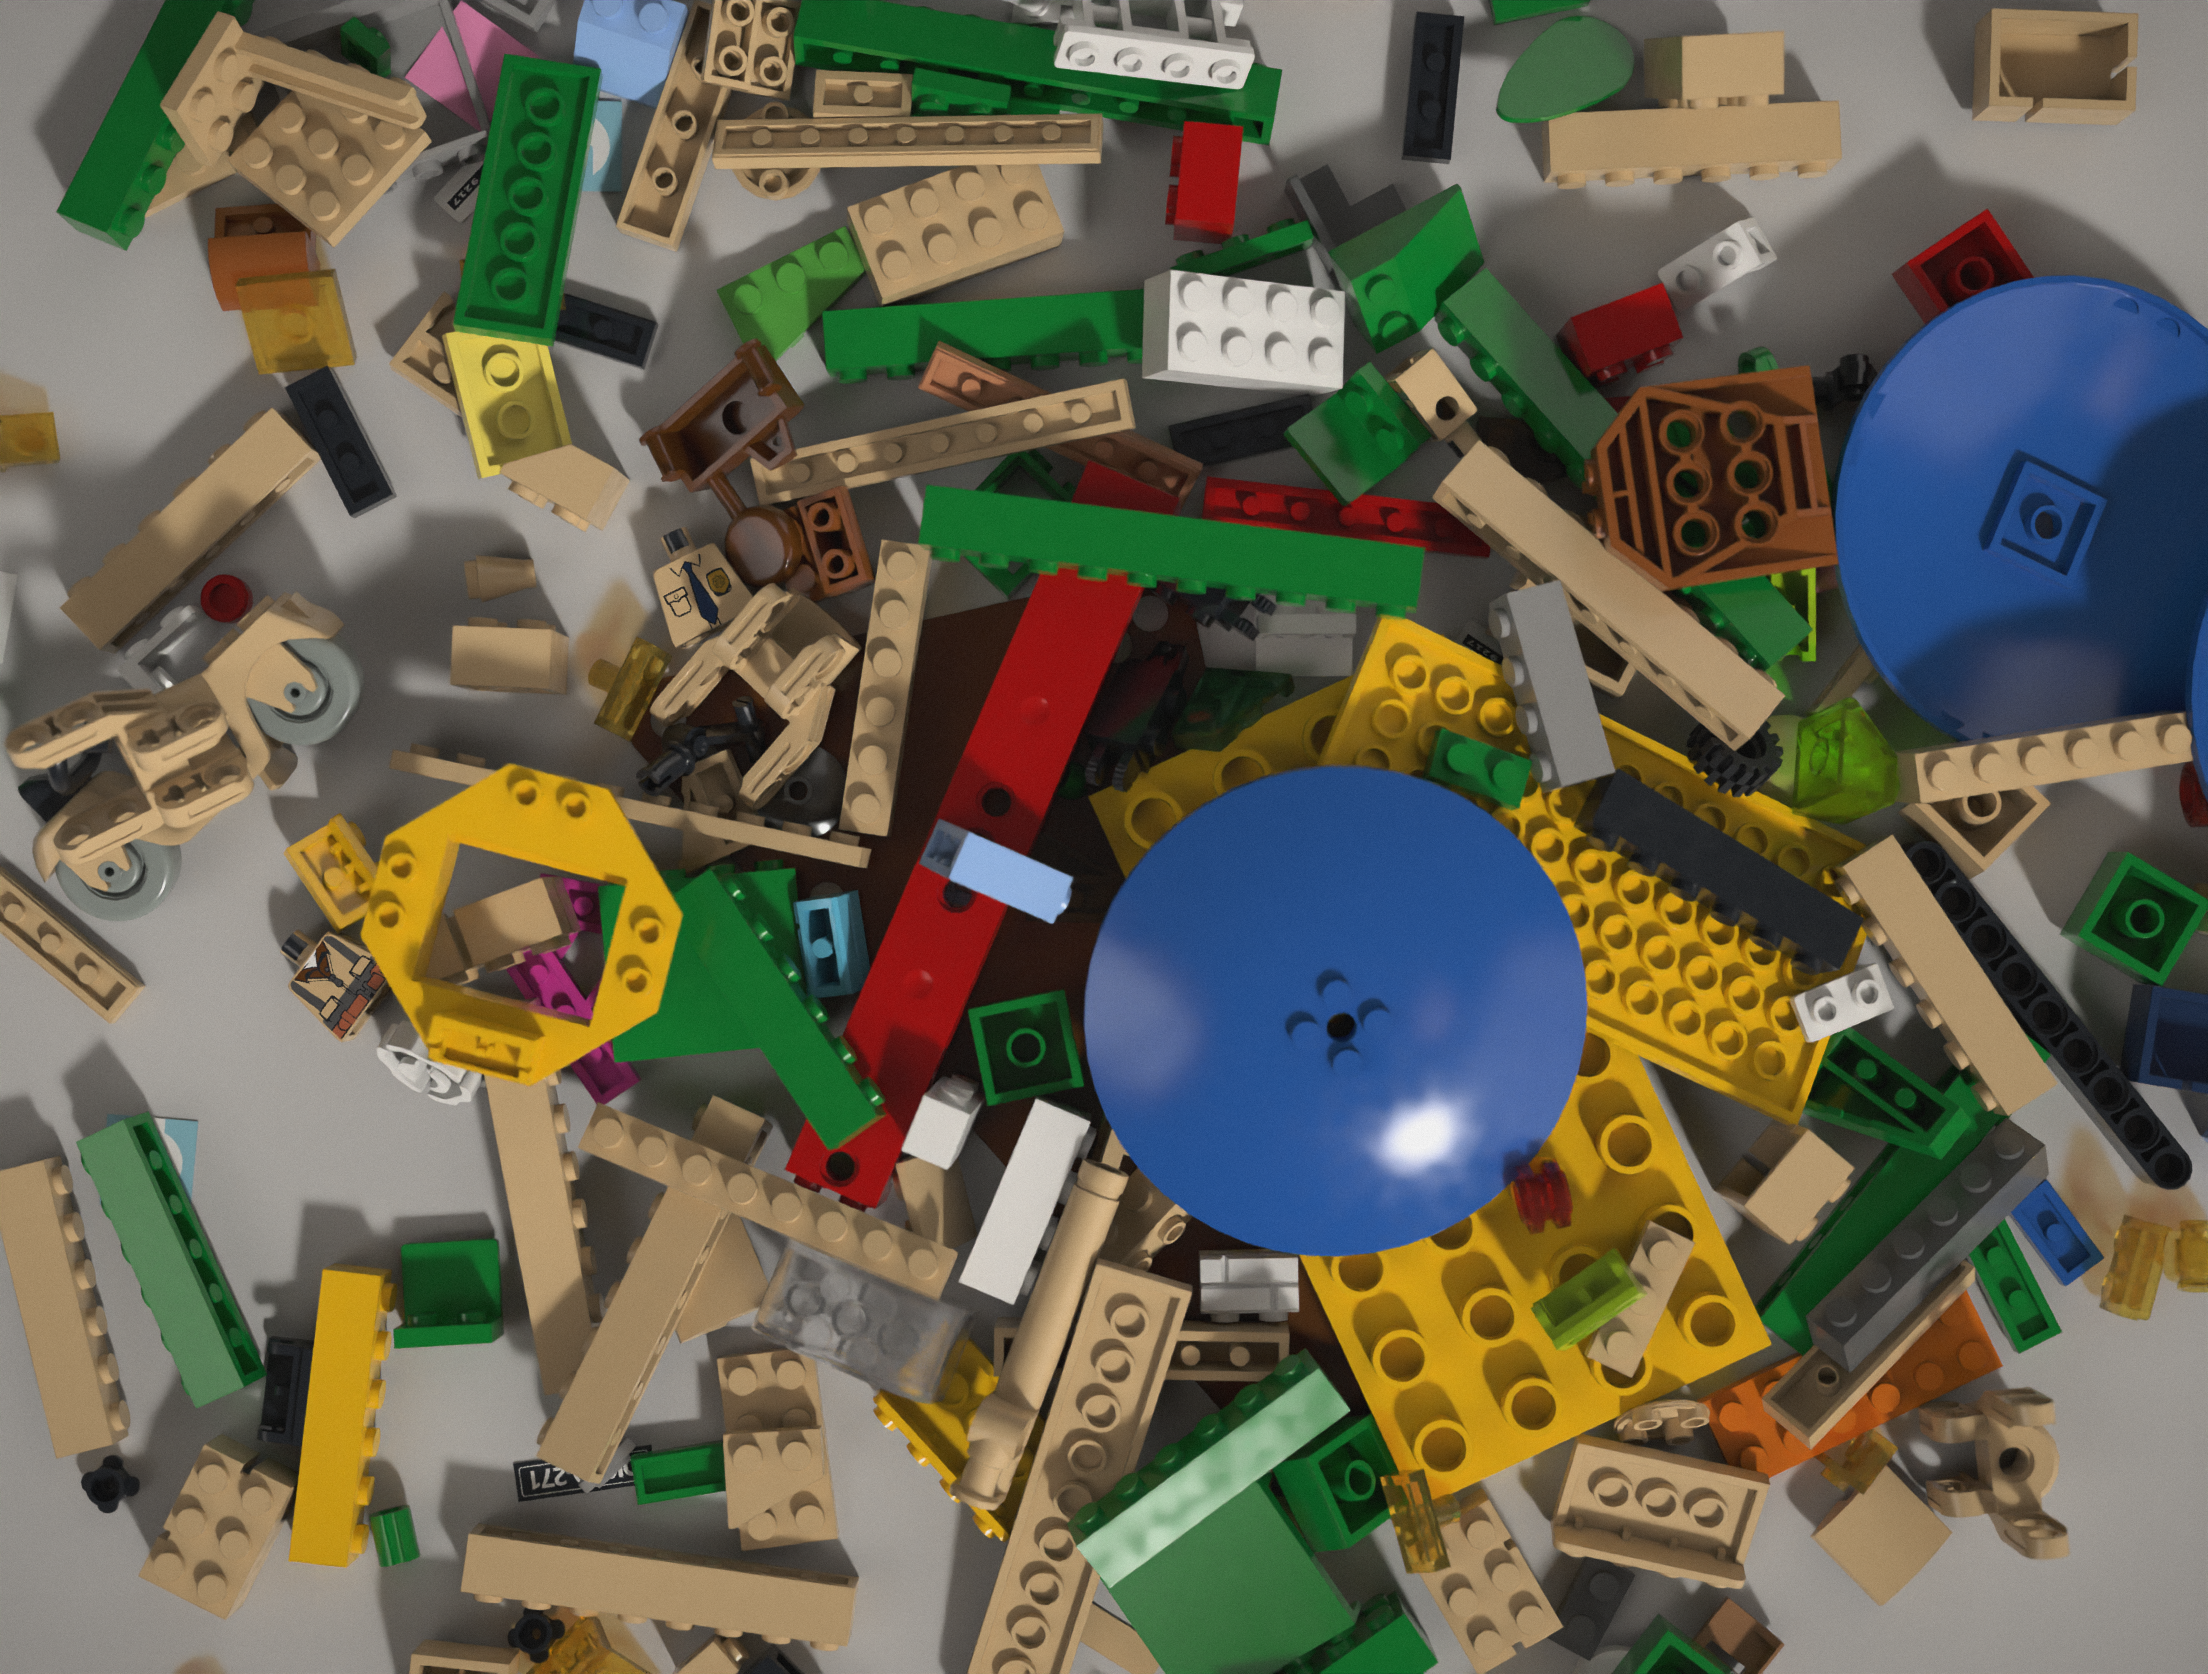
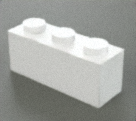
(945, 1120)

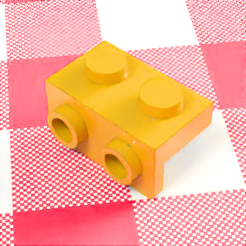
(336, 870)

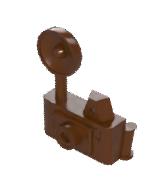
(716, 431)

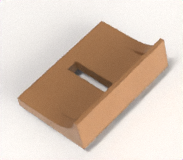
(1740, 1637)

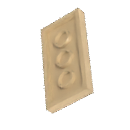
(776, 1392)

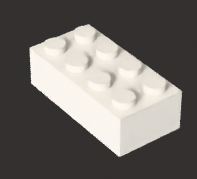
(1243, 333)
(1025, 1199)

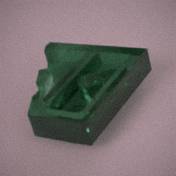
(1226, 705)

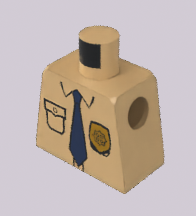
(697, 590)

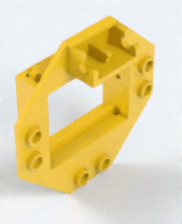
(548, 824)

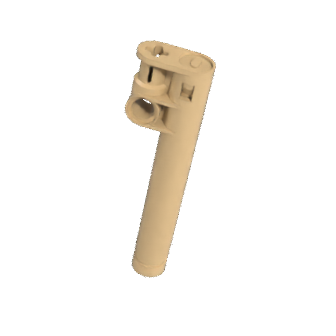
(1010, 1411)

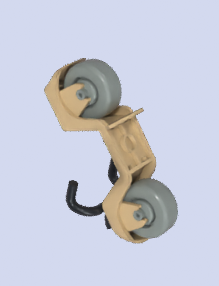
(279, 685)

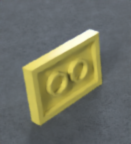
(505, 399)

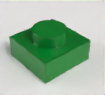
(366, 47)

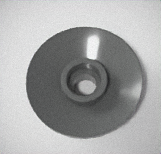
(824, 799)

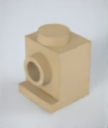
(715, 1656)

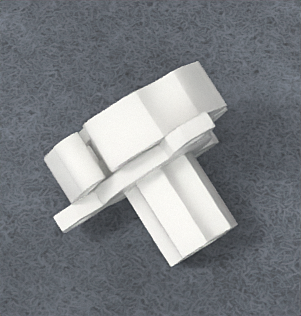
(408, 1061)

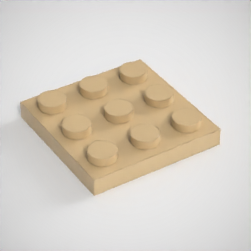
(325, 161)

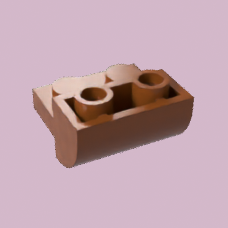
(257, 243)
(832, 546)

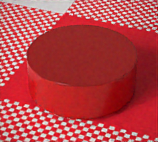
(226, 598)

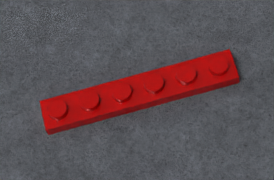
(1319, 512)

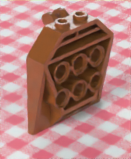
(1644, 515)

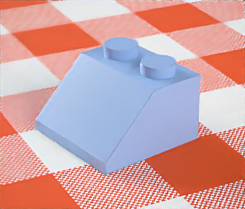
(630, 44)

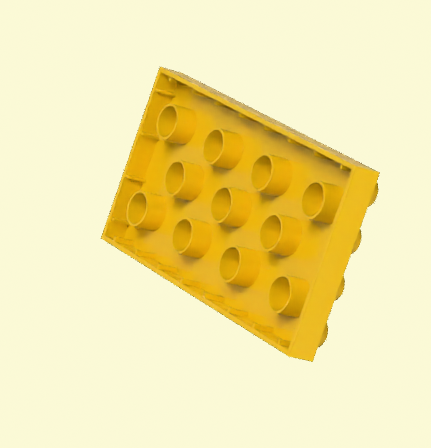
(1447, 1322)

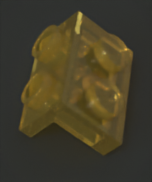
(2134, 1269)

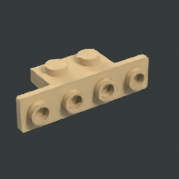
(1142, 1225)

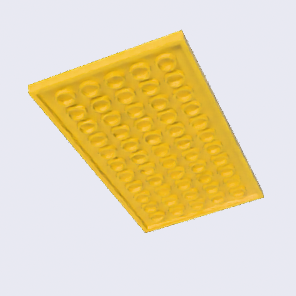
(1654, 965)

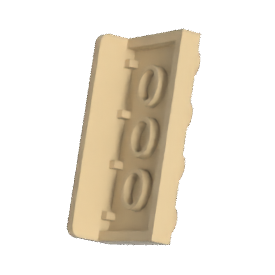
(1658, 1511)

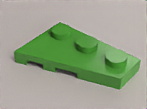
(791, 292)

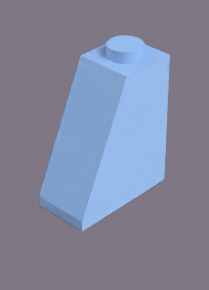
(997, 871)

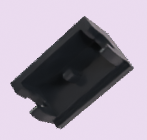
(286, 1390)

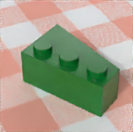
(1881, 1098)

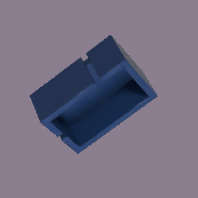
(2167, 1039)

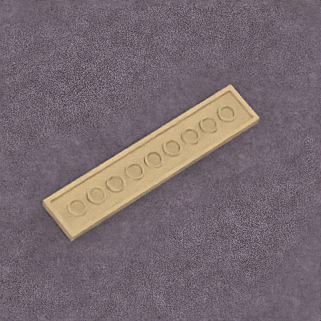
(1083, 1451)

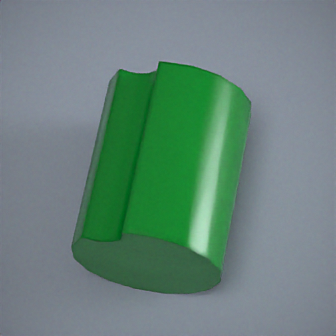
(394, 1535)

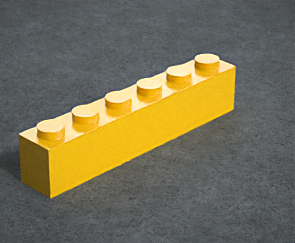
(341, 1415)

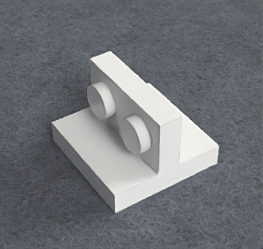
(1305, 641)

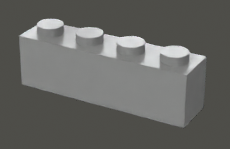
(1550, 686)

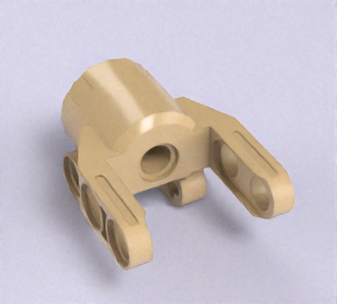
(790, 657)
(171, 746)
(2009, 1494)

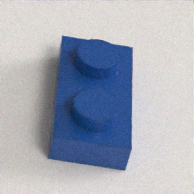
(2055, 1234)

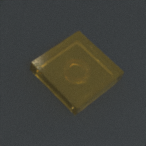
(296, 321)

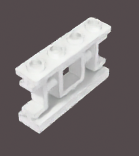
(1152, 51)

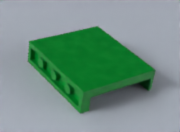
(692, 1008)
(1236, 1593)

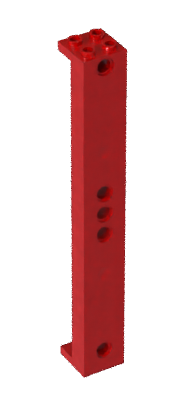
(1016, 746)

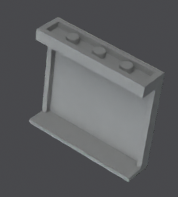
(409, 30)

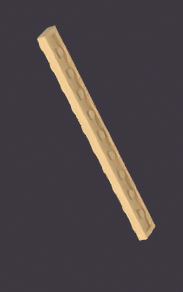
(657, 810)

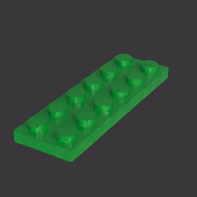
(528, 200)

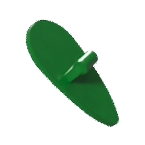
(1566, 71)

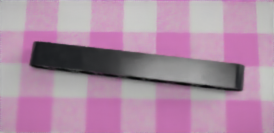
(2060, 1028)

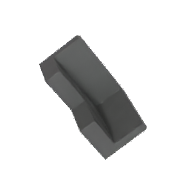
(1330, 216)

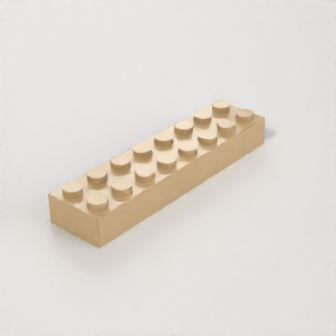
(676, 143)
(1821, 1391)

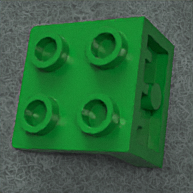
(1357, 435)
(451, 1293)

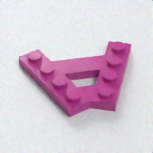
(552, 982)

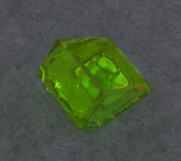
(1842, 765)

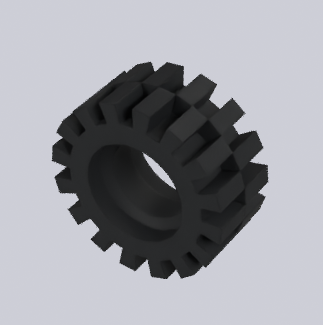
(1736, 770)

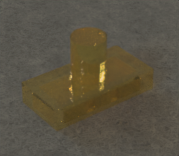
(628, 687)
(1419, 1520)

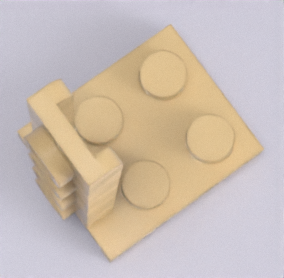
(232, 67)

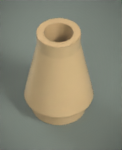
(498, 576)

